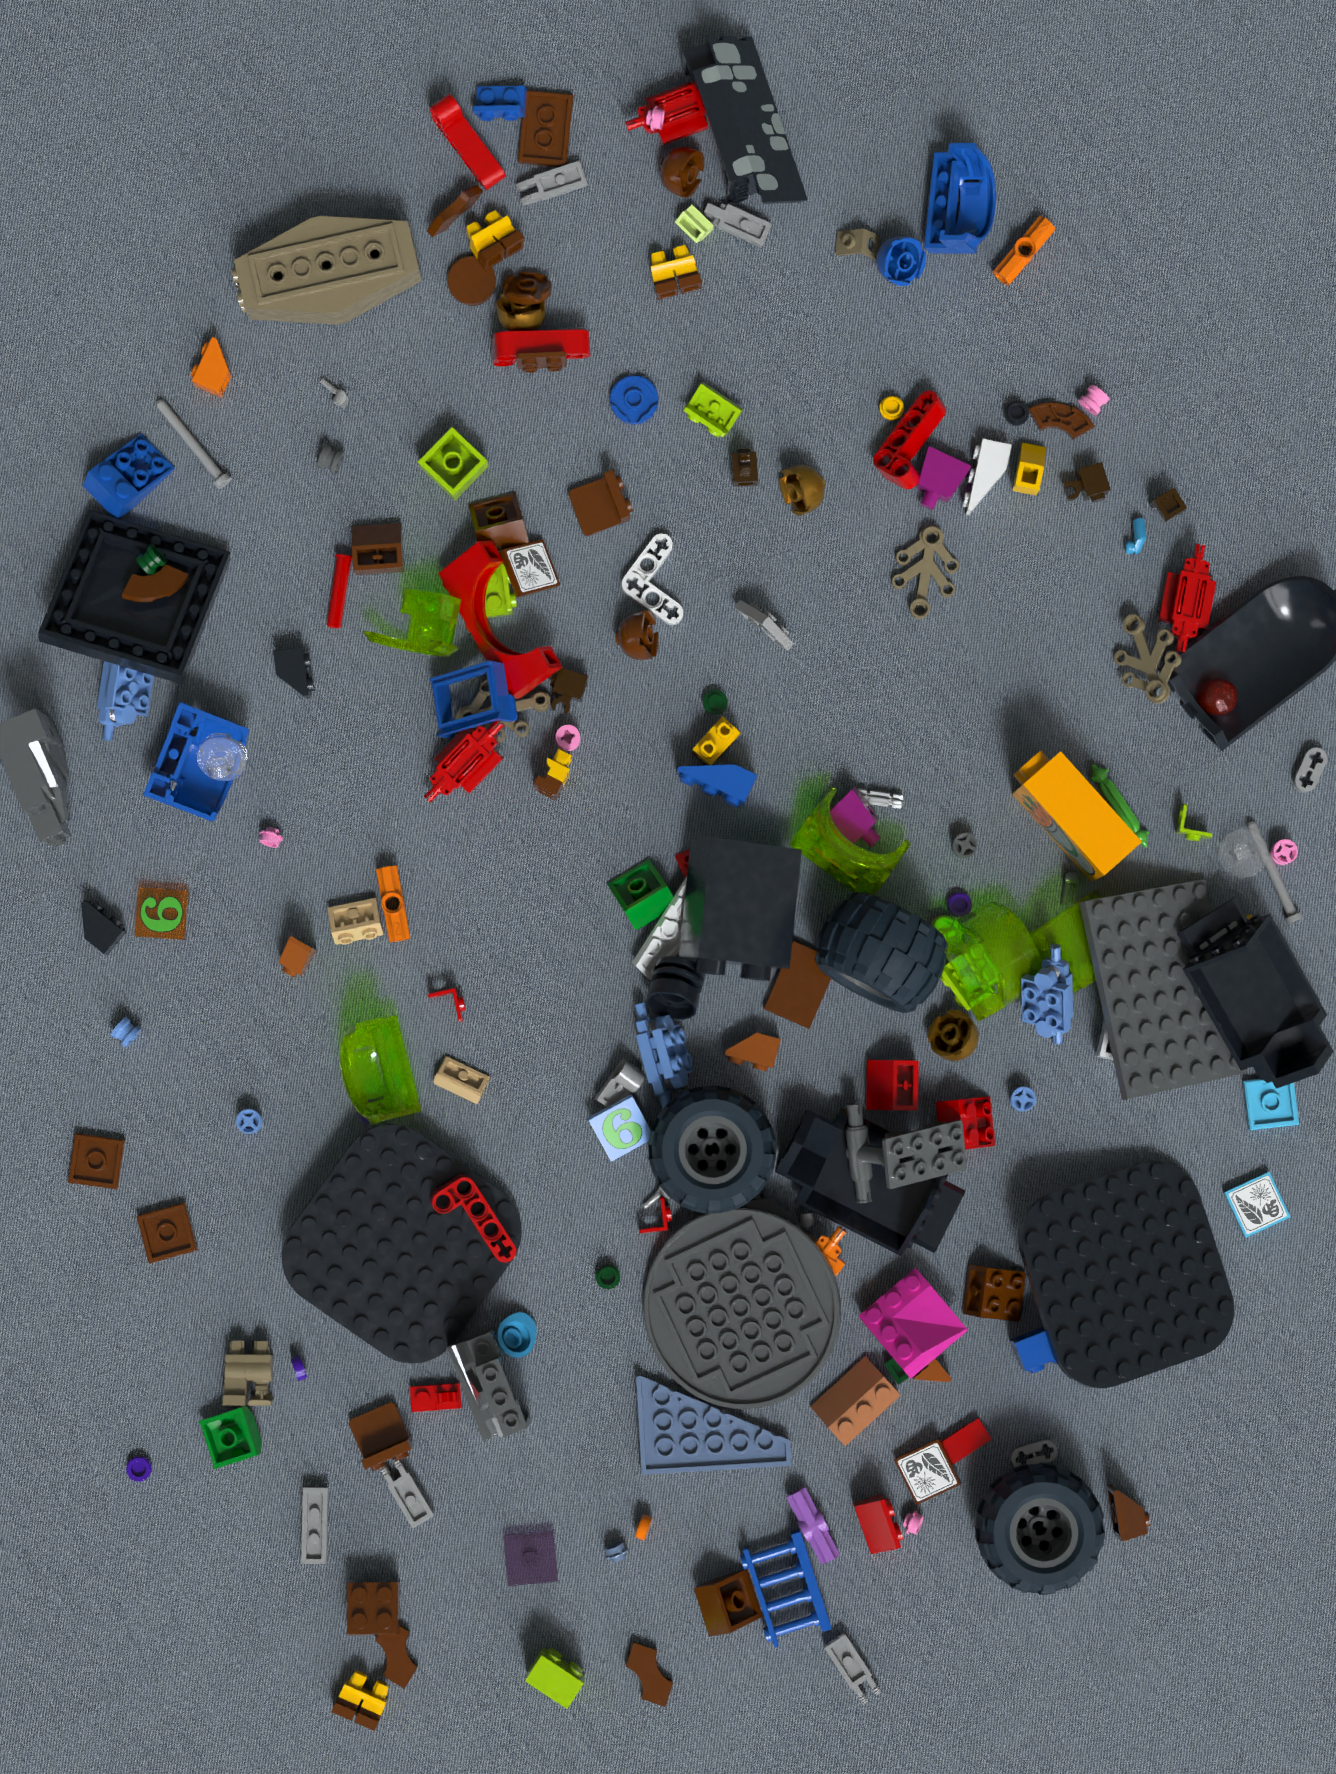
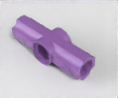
(813, 1525)

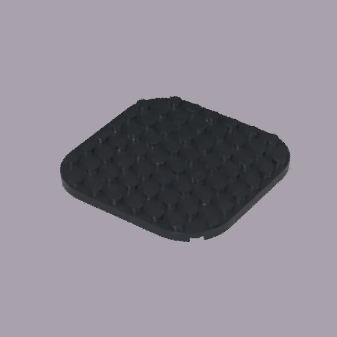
(384, 1257)
(1126, 1274)

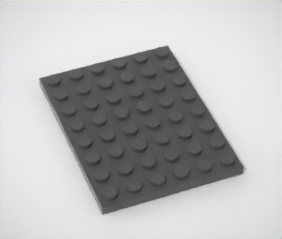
(1149, 1007)

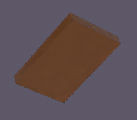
(546, 129)
(798, 989)

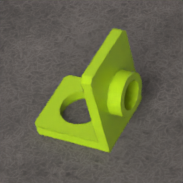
(1191, 835)

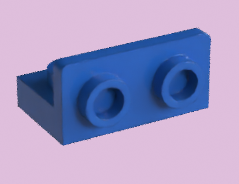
(500, 102)

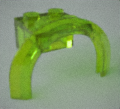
(431, 624)

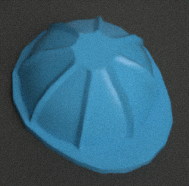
(516, 1335)

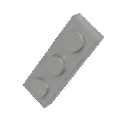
(314, 1525)

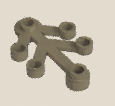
(926, 568)
(1148, 661)
(521, 705)

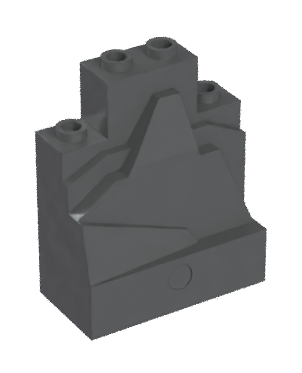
(37, 772)
(486, 1385)

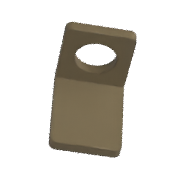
(856, 242)

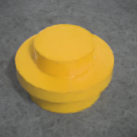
(891, 408)

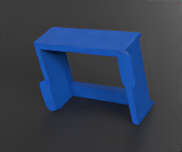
(502, 702)

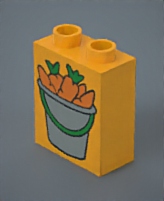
(1074, 814)

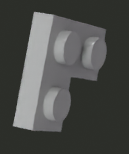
(765, 622)

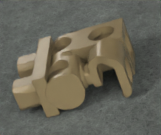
(246, 1368)

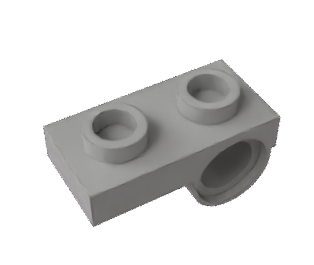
(622, 1082)

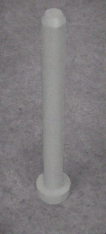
(221, 479)
(1278, 883)

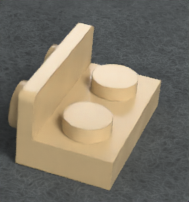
(355, 921)

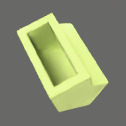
(694, 224)

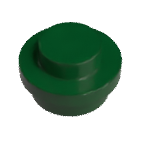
(715, 702)
(608, 1276)

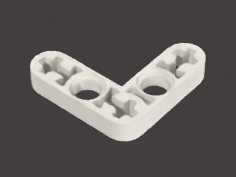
(644, 578)

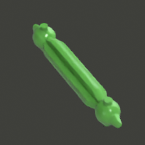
(1118, 803)

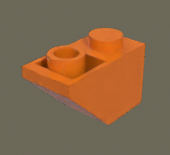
(212, 372)

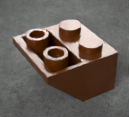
(377, 549)

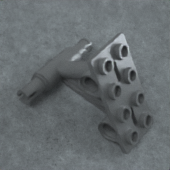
(904, 1154)

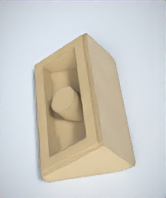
(461, 1079)

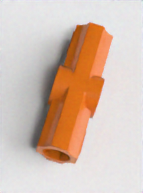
(1033, 240)
(395, 920)

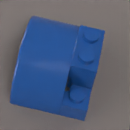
(178, 763)

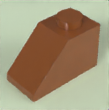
(296, 957)

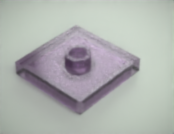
(530, 1558)

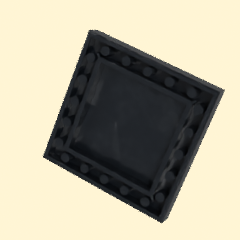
(143, 636)

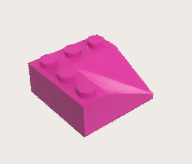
(913, 1323)

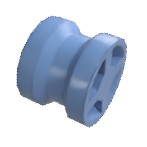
(126, 1032)
(1027, 1099)
(247, 1124)

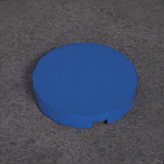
(634, 400)

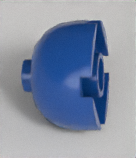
(901, 260)

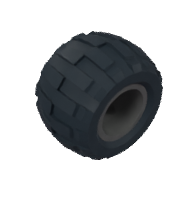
(881, 952)
(745, 1170)
(1067, 1555)

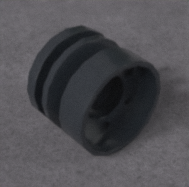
(675, 988)

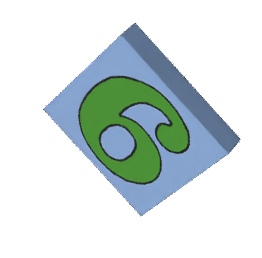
(620, 1127)

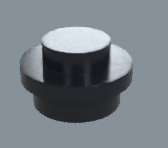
(1016, 413)

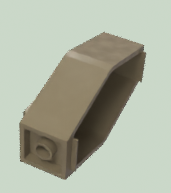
(333, 294)

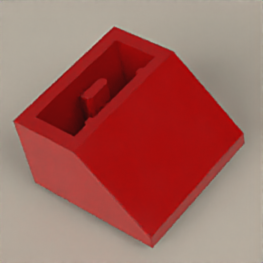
(892, 1085)
(976, 1119)
(876, 1523)

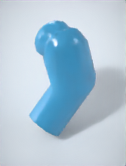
(1139, 537)

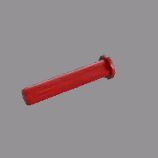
(339, 590)

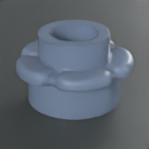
(616, 1551)

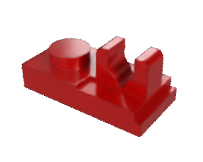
(435, 1397)

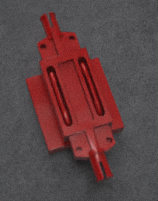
(682, 113)
(1188, 598)
(466, 760)

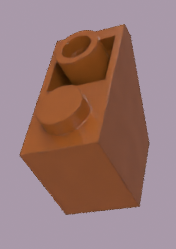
(757, 1049)

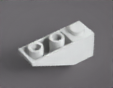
(991, 464)

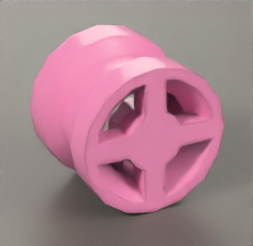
(1093, 400)
(569, 742)
(1288, 850)

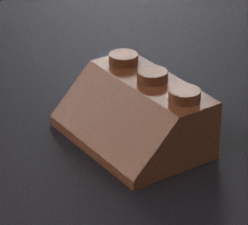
(855, 1401)

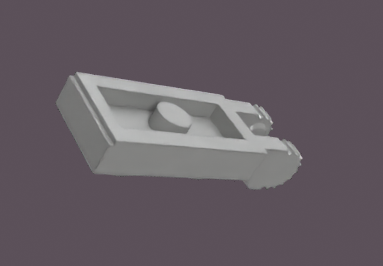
(553, 183)
(408, 1495)
(850, 1665)

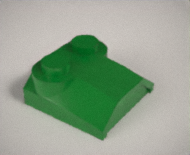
(231, 1436)

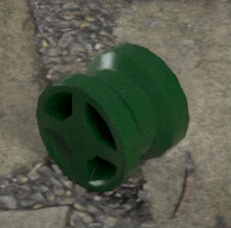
(151, 559)

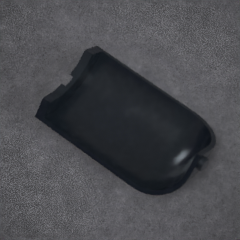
(1266, 650)

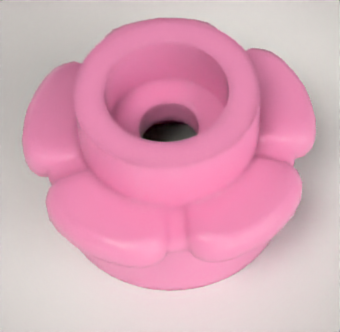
(655, 118)
(270, 837)
(913, 1522)

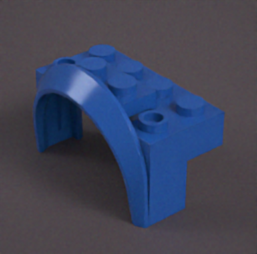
(977, 200)

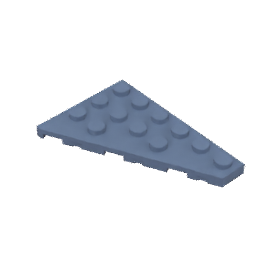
(693, 1436)

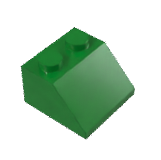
(641, 894)

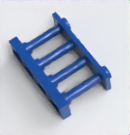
(809, 1593)

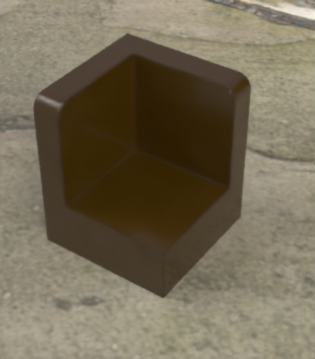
(1169, 504)

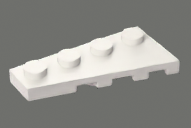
(665, 936)

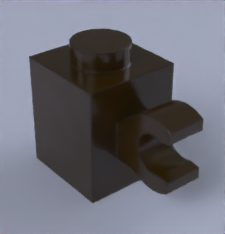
(744, 468)
(1090, 482)
(568, 686)

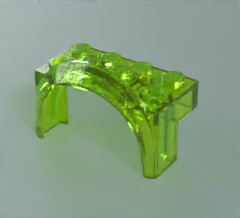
(838, 856)
(362, 1073)

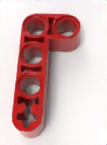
(464, 140)
(509, 343)
(906, 440)
(479, 1220)

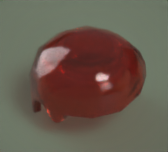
(1217, 696)

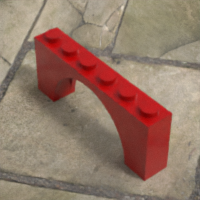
(468, 580)

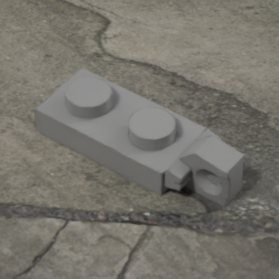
(739, 223)

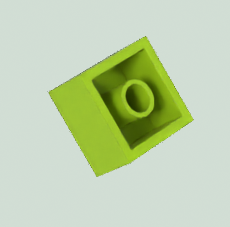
(453, 464)
(555, 1677)

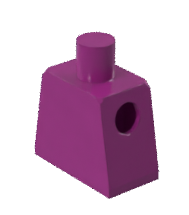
(940, 477)
(855, 817)

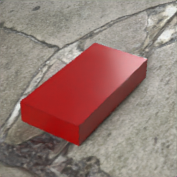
(965, 1440)

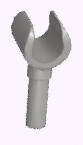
(340, 396)
(655, 1197)
(806, 1220)

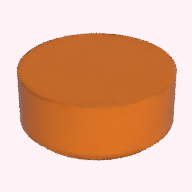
(643, 1527)

